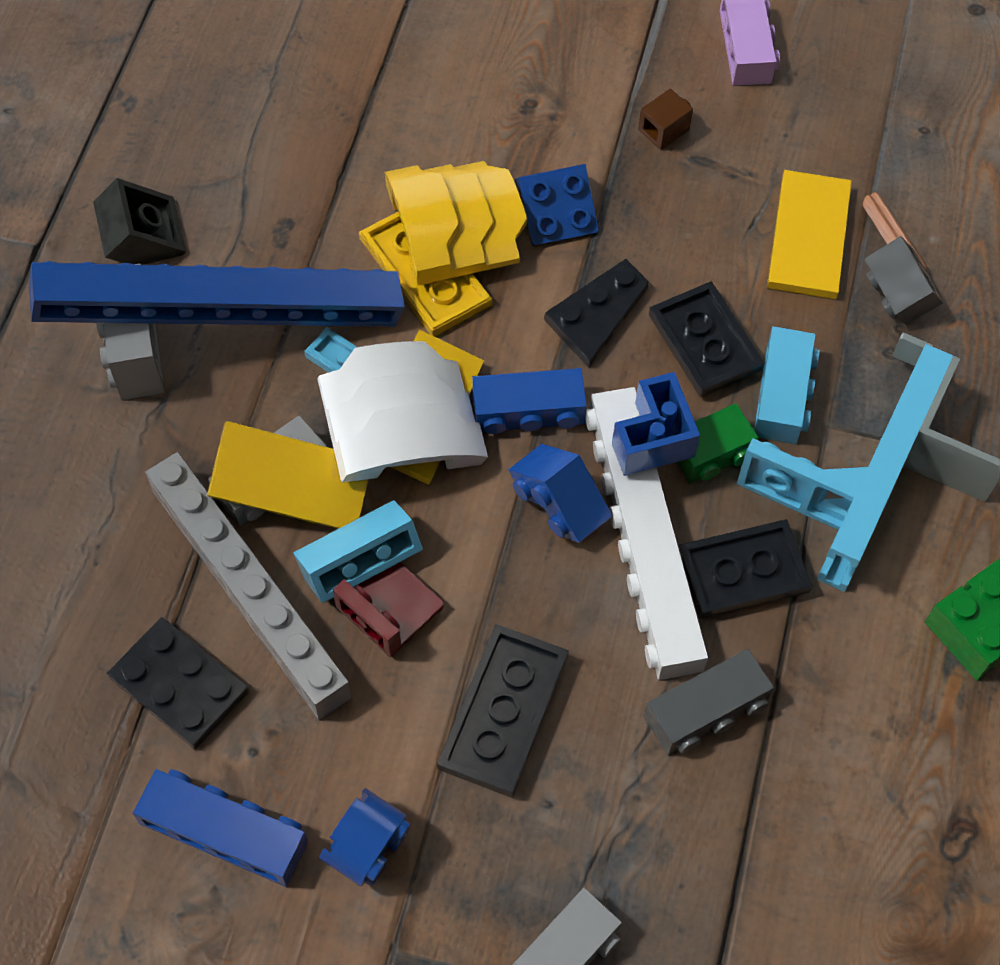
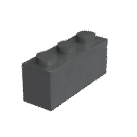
(708, 703)

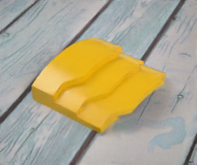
(457, 218)

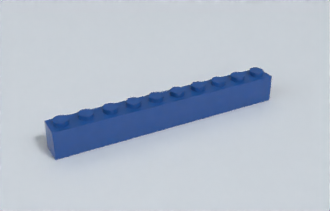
(213, 295)

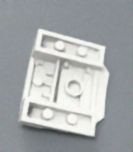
(399, 409)

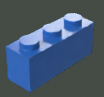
(529, 400)

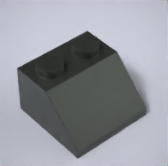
(138, 224)

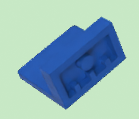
(558, 204)

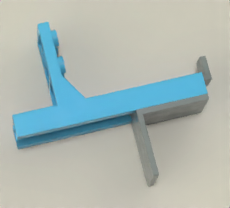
(865, 490)

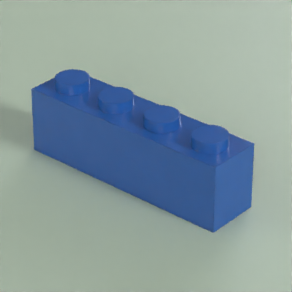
(221, 826)

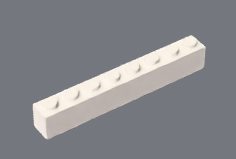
(648, 547)

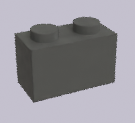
(902, 281)

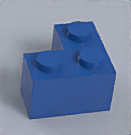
(662, 431)
(562, 487)

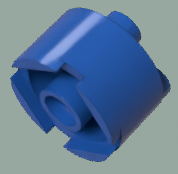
(365, 837)

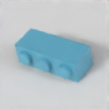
(786, 385)
(358, 550)

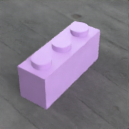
(749, 41)

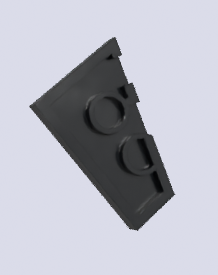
(596, 310)

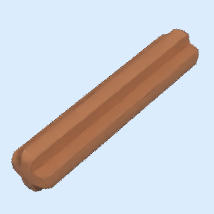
(885, 220)

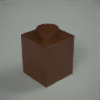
(665, 119)

